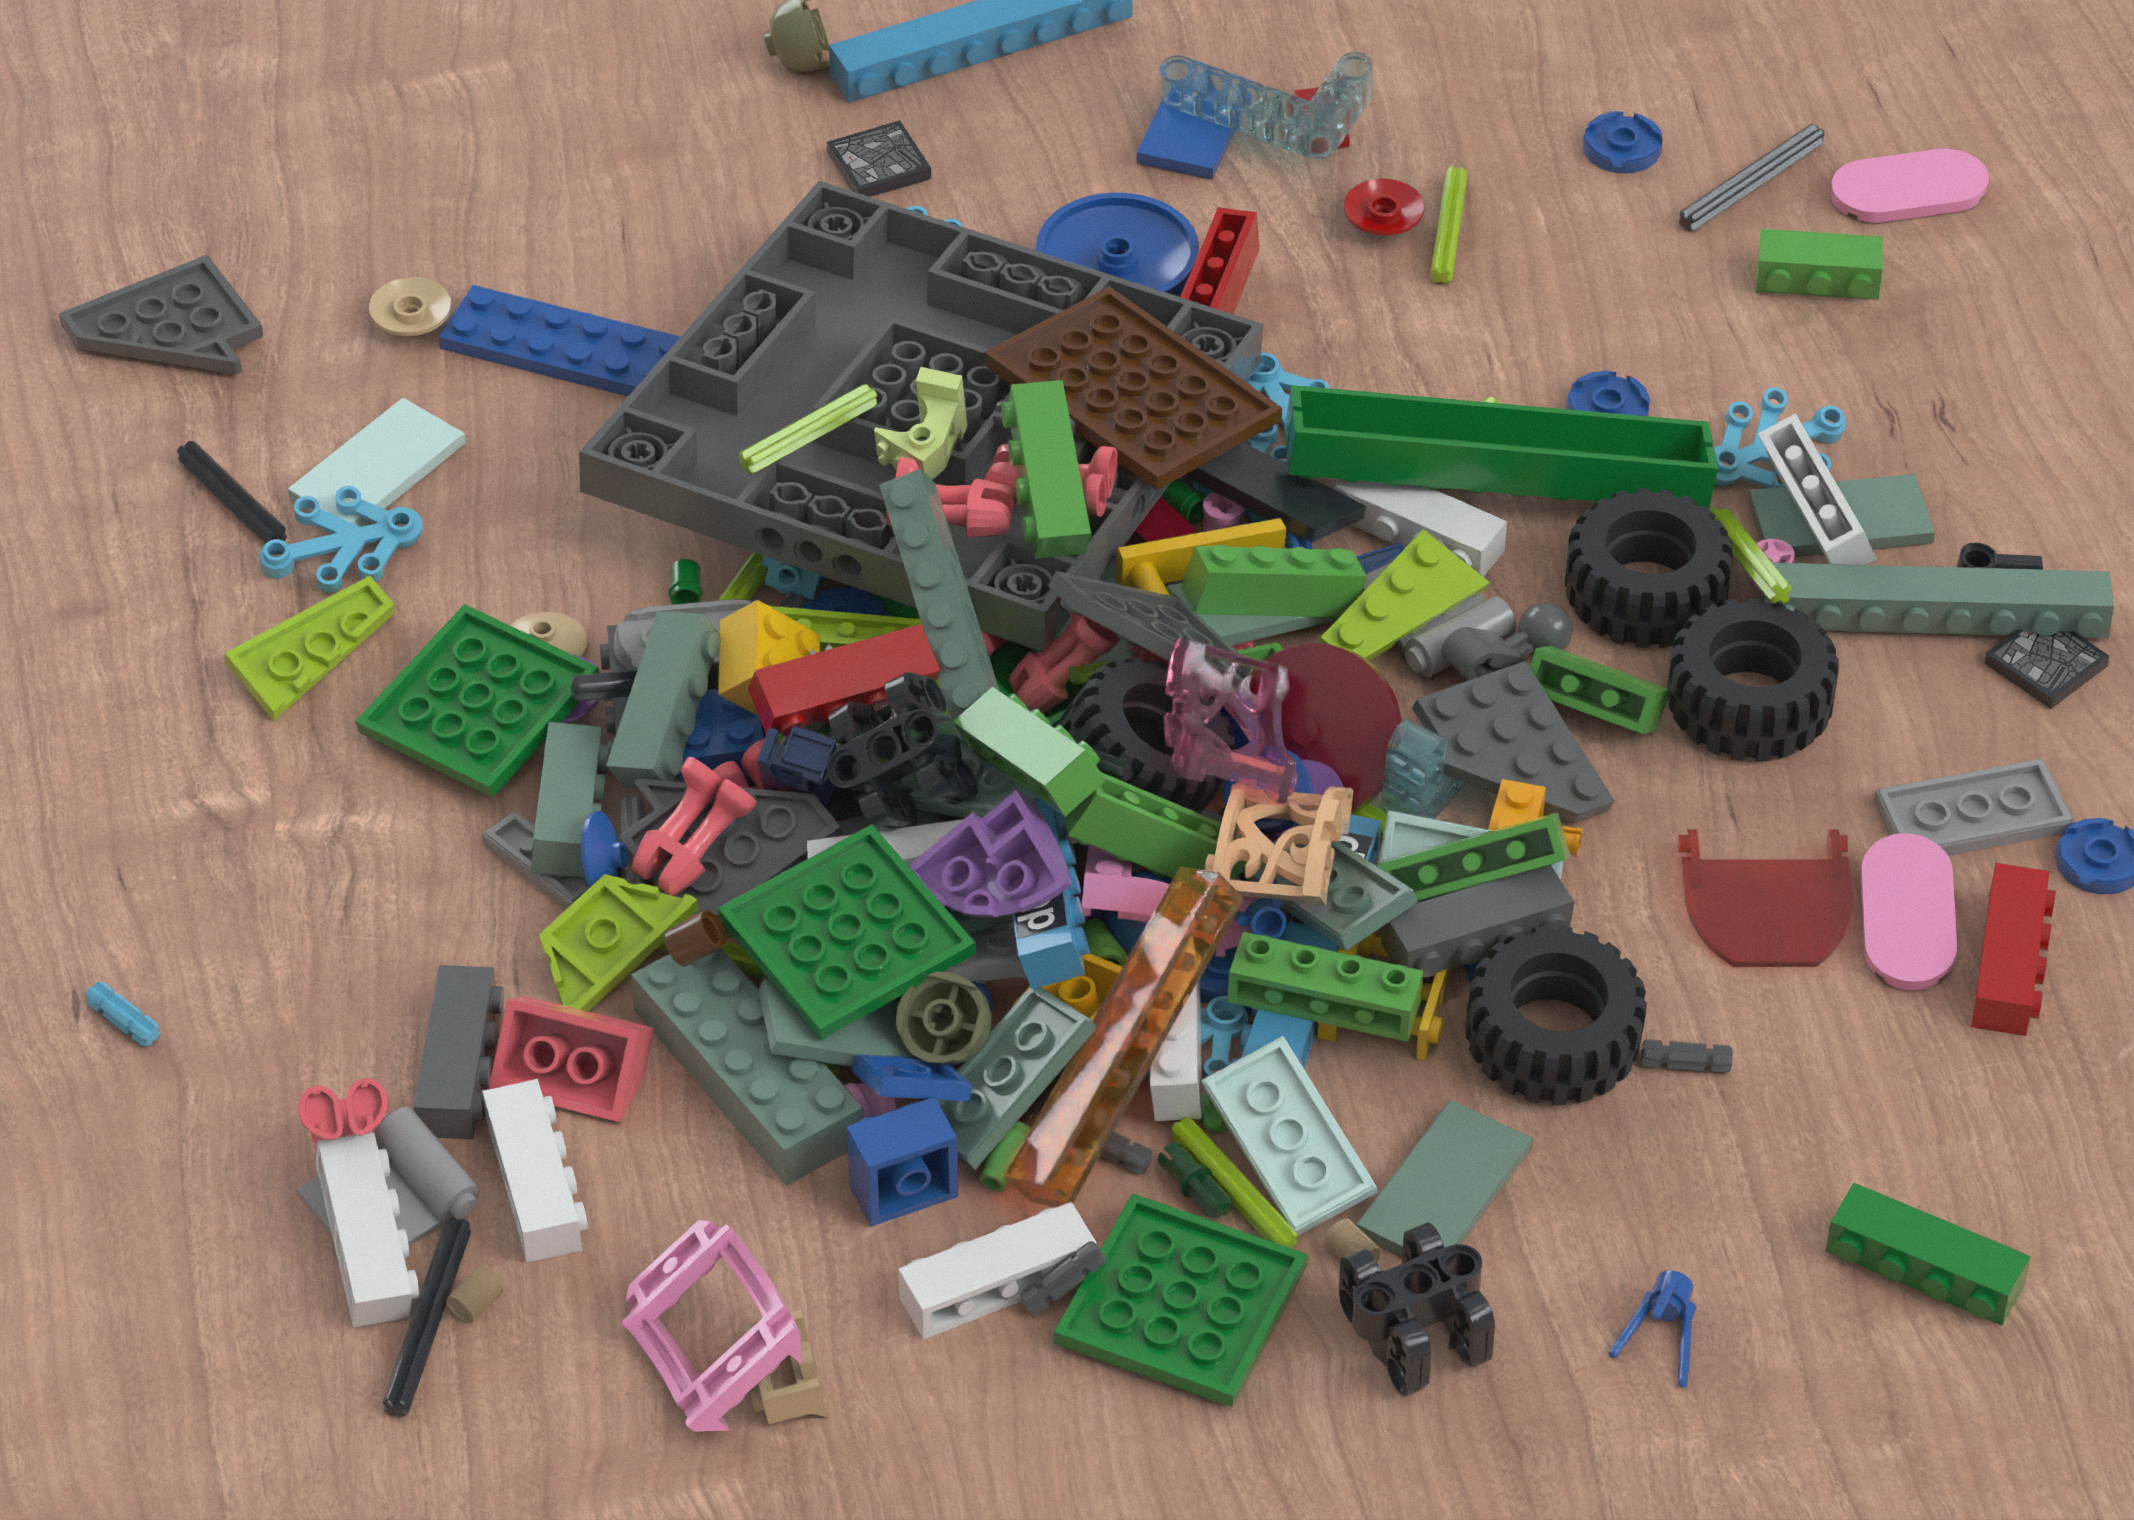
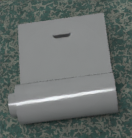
(1424, 647)
(422, 1172)

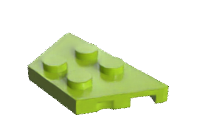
(608, 937)

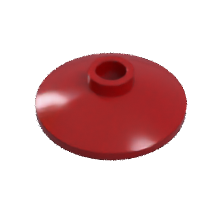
(1384, 207)

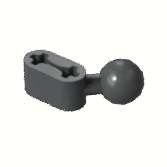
(1481, 651)

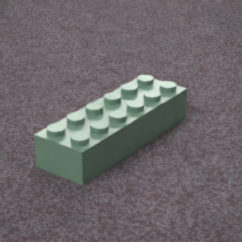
(717, 1031)

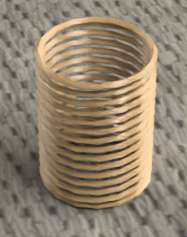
(1347, 1240)
(466, 1284)

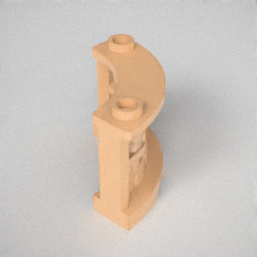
(1321, 821)

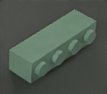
(664, 698)
(567, 796)

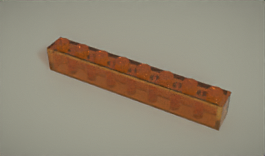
(1127, 1037)

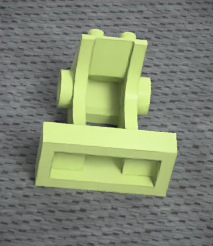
(941, 421)

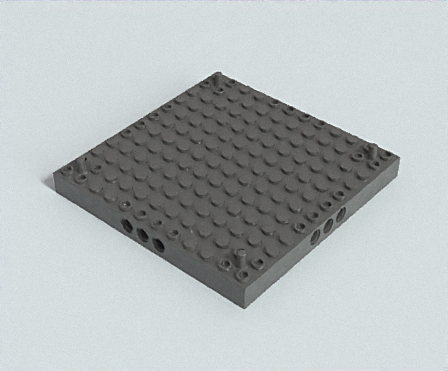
(851, 300)

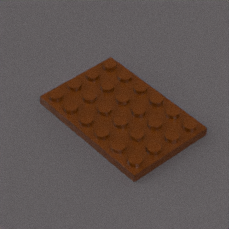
(1137, 386)

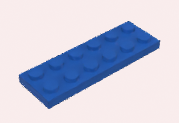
(554, 340)

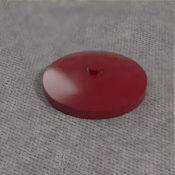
(1337, 714)

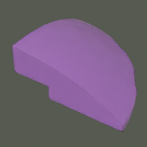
(996, 862)

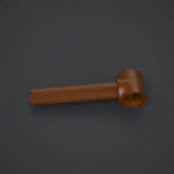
(696, 938)

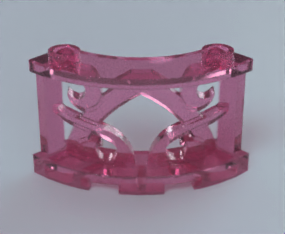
(1199, 750)

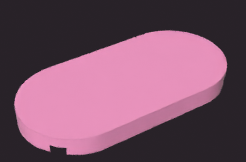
(1909, 185)
(1908, 911)

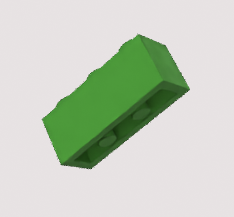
(1819, 264)
(1599, 689)

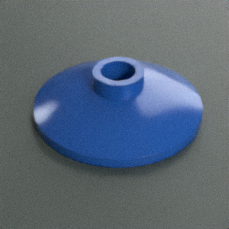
(601, 849)

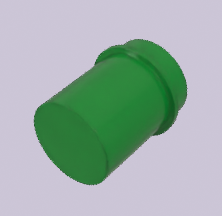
(1185, 500)
(685, 582)

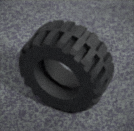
(1653, 530)
(1129, 705)
(1750, 718)
(1547, 1061)

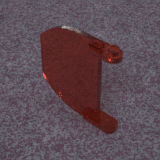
(1768, 907)

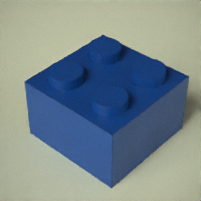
(721, 733)
(902, 1161)

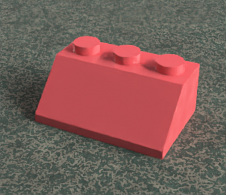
(575, 1054)

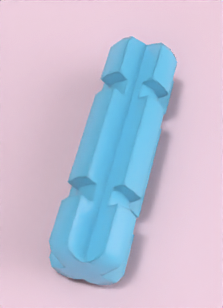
(123, 1014)

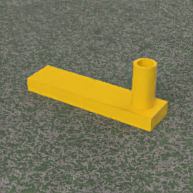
(1167, 560)

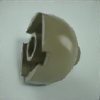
(798, 37)
(944, 1019)

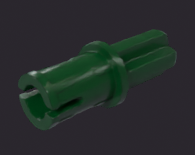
(1195, 1181)

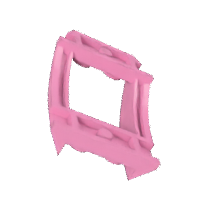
(1112, 887)
(743, 1365)

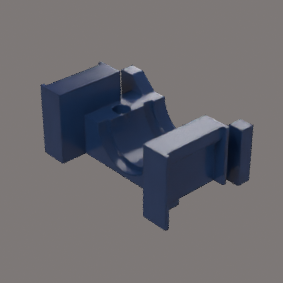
(799, 764)

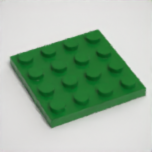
(475, 700)
(846, 931)
(1181, 1300)

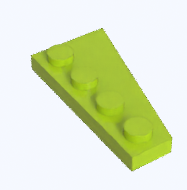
(1405, 597)
(303, 649)

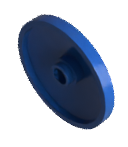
(1124, 238)

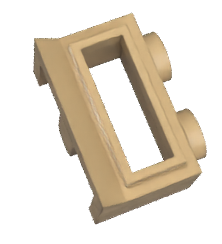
(795, 1399)

